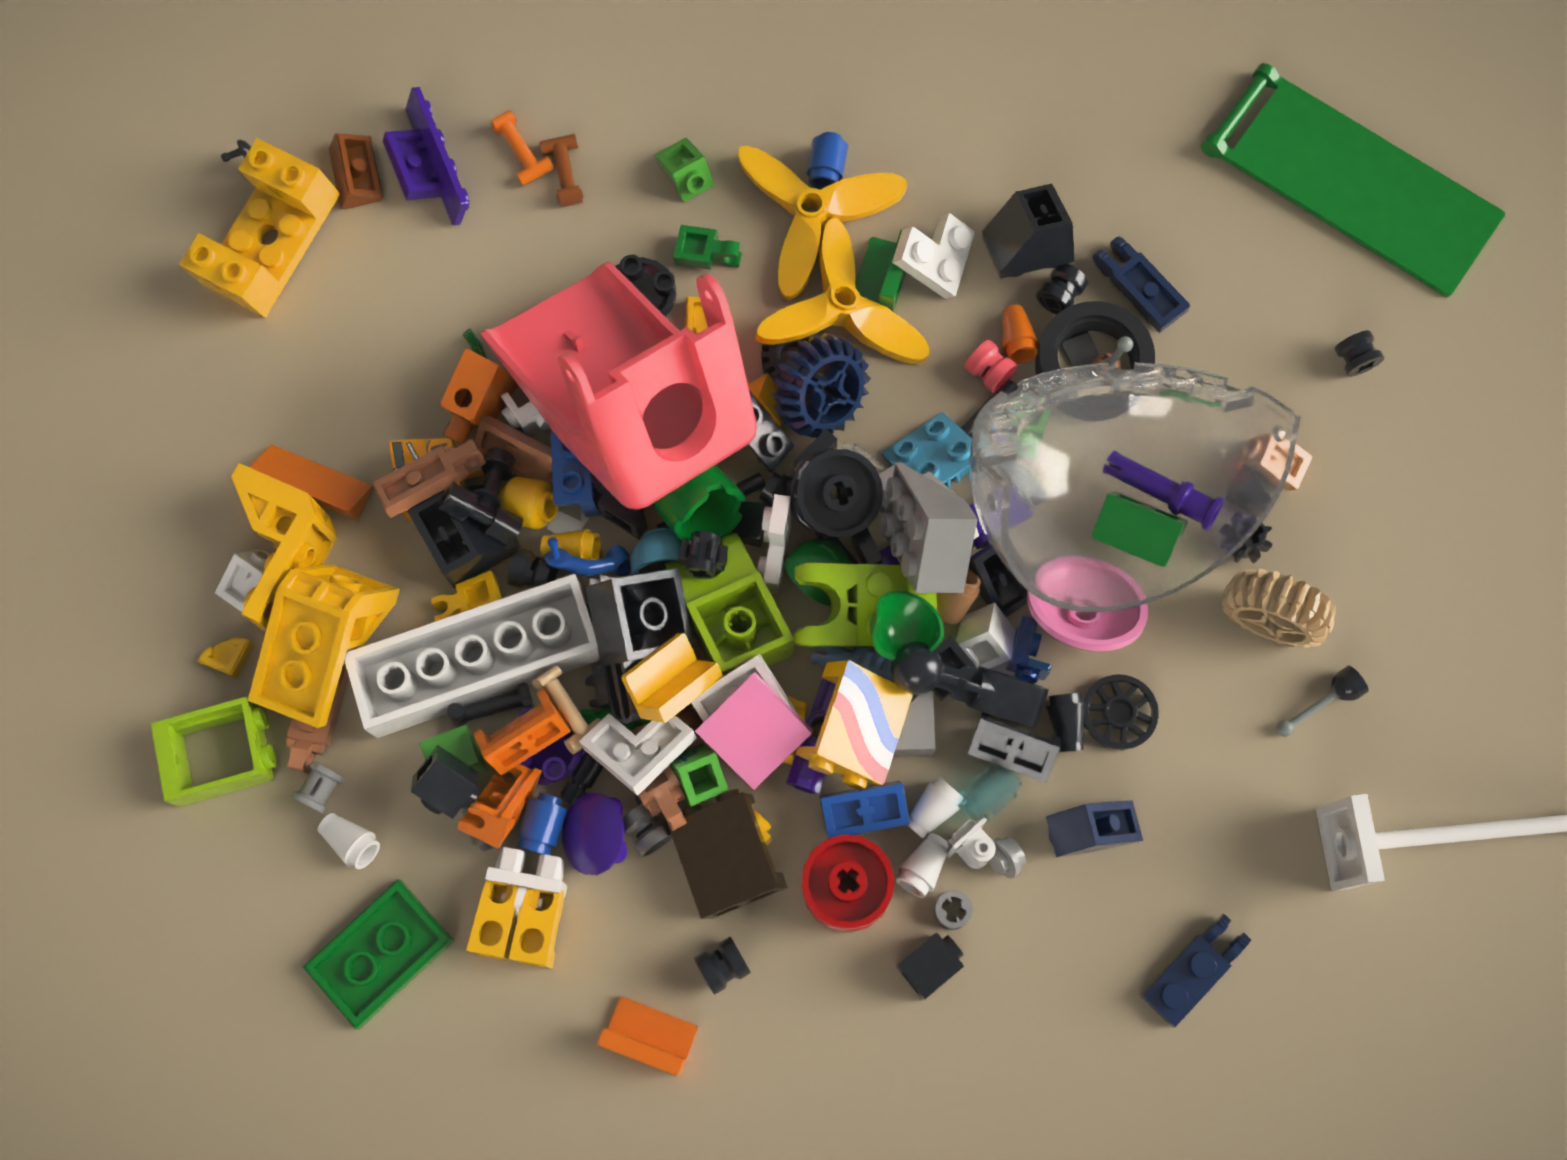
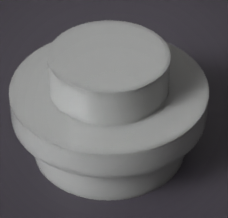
(1007, 858)

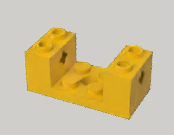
(286, 198)

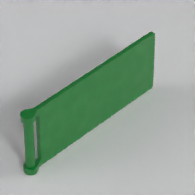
(1357, 182)

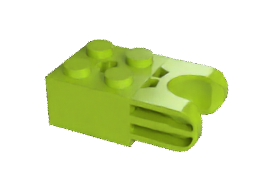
(853, 597)
(733, 601)

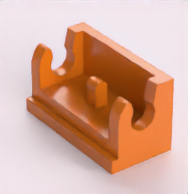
(523, 735)
(500, 805)

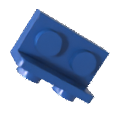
(571, 480)

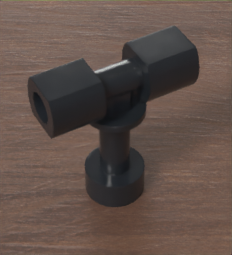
(484, 503)

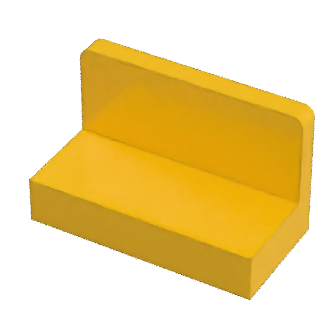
(669, 680)

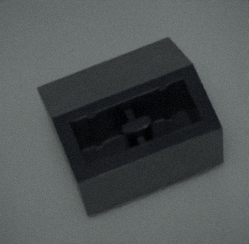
(1030, 233)
(458, 546)

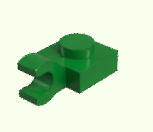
(700, 246)

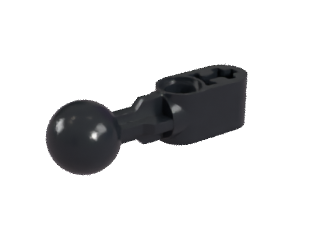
(981, 688)

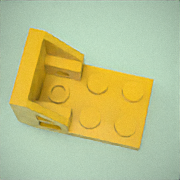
(294, 524)
(309, 630)

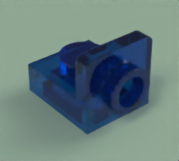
(1025, 645)

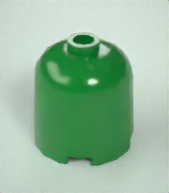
(702, 504)

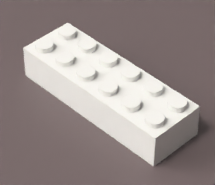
(471, 656)

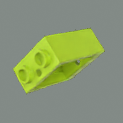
(173, 757)

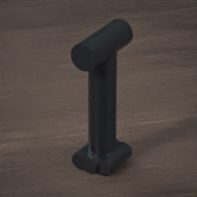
(461, 715)

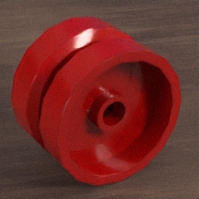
(847, 858)

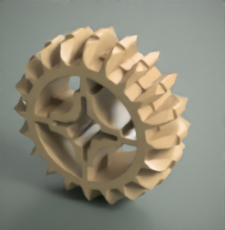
(1279, 608)

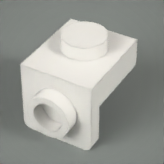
(524, 417)

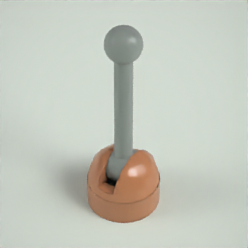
(1123, 345)

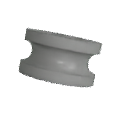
(965, 906)

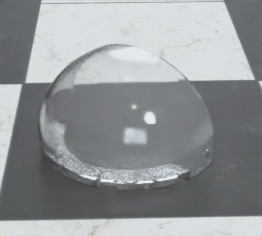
(1043, 483)

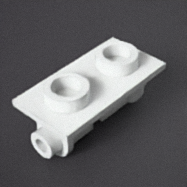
(972, 844)

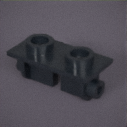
(770, 441)

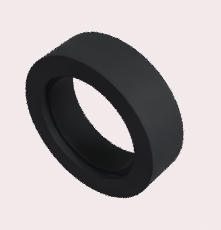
(1093, 317)

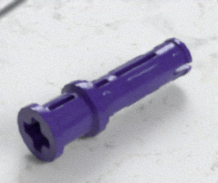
(1180, 497)

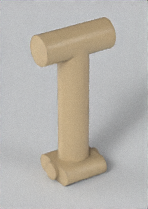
(565, 706)

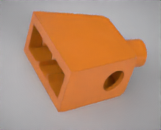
(474, 394)

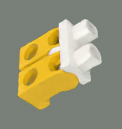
(519, 910)

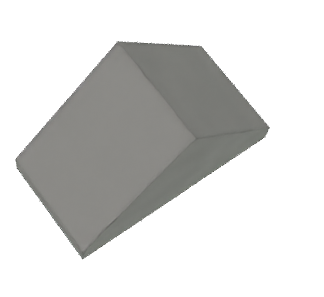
(918, 729)

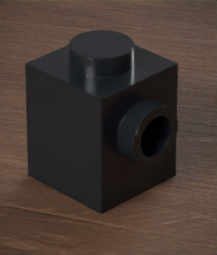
(445, 783)

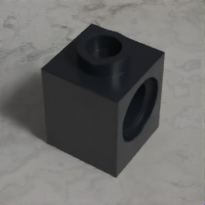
(931, 965)

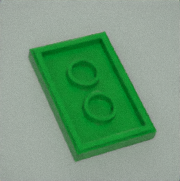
(378, 954)

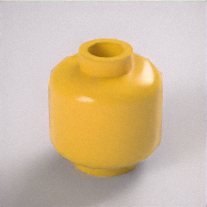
(529, 500)

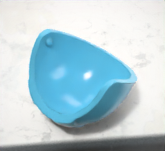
(654, 547)

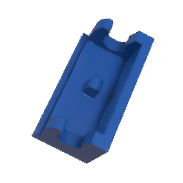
(864, 810)

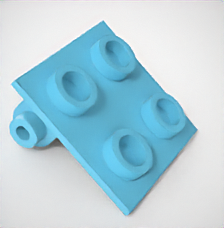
(934, 447)

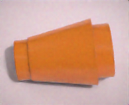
(1018, 336)

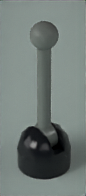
(1345, 685)

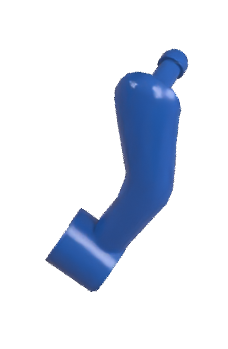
(614, 560)

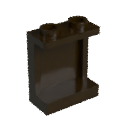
(725, 855)

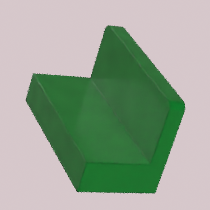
(878, 276)
(1138, 528)

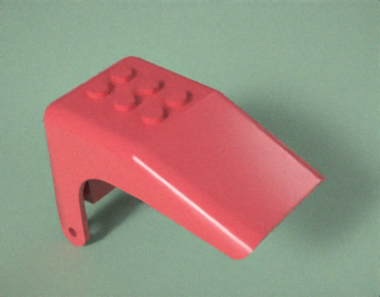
(628, 386)

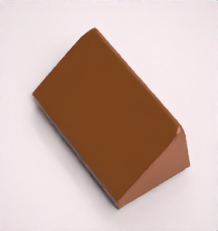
(355, 170)

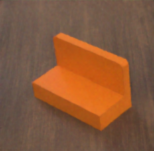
(649, 1036)

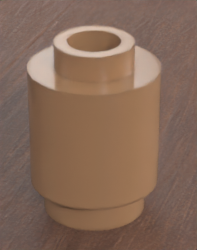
(954, 606)

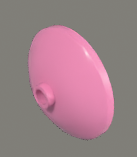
(1089, 629)

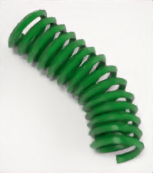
(474, 342)

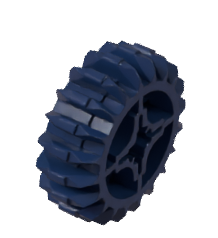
(824, 362)

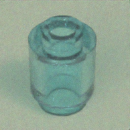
(990, 792)

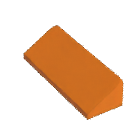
(325, 485)

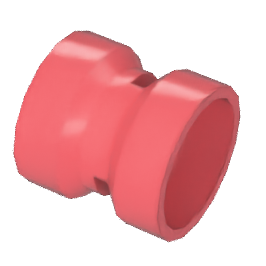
(990, 366)

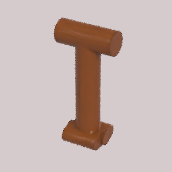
(559, 146)

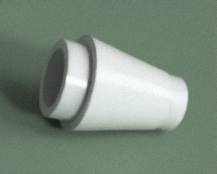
(934, 807)
(350, 841)
(922, 868)

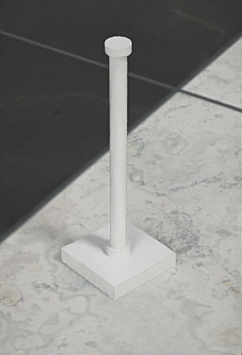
(1354, 847)

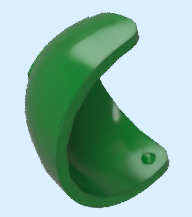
(815, 551)
(903, 619)

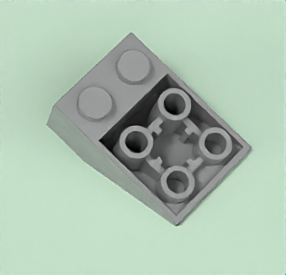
(928, 531)

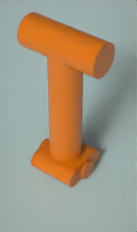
(532, 169)

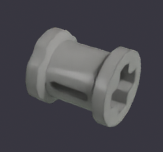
(308, 793)

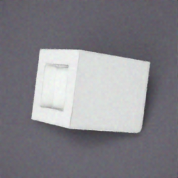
(986, 636)

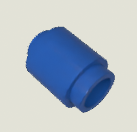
(826, 160)
(541, 824)

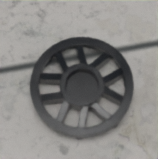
(1120, 712)

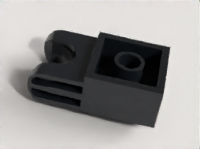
(632, 621)

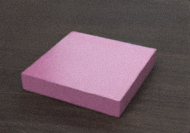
(754, 730)

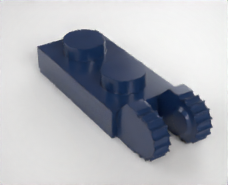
(1142, 284)
(1193, 973)

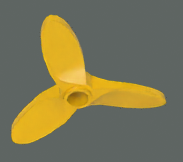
(844, 199)
(845, 307)

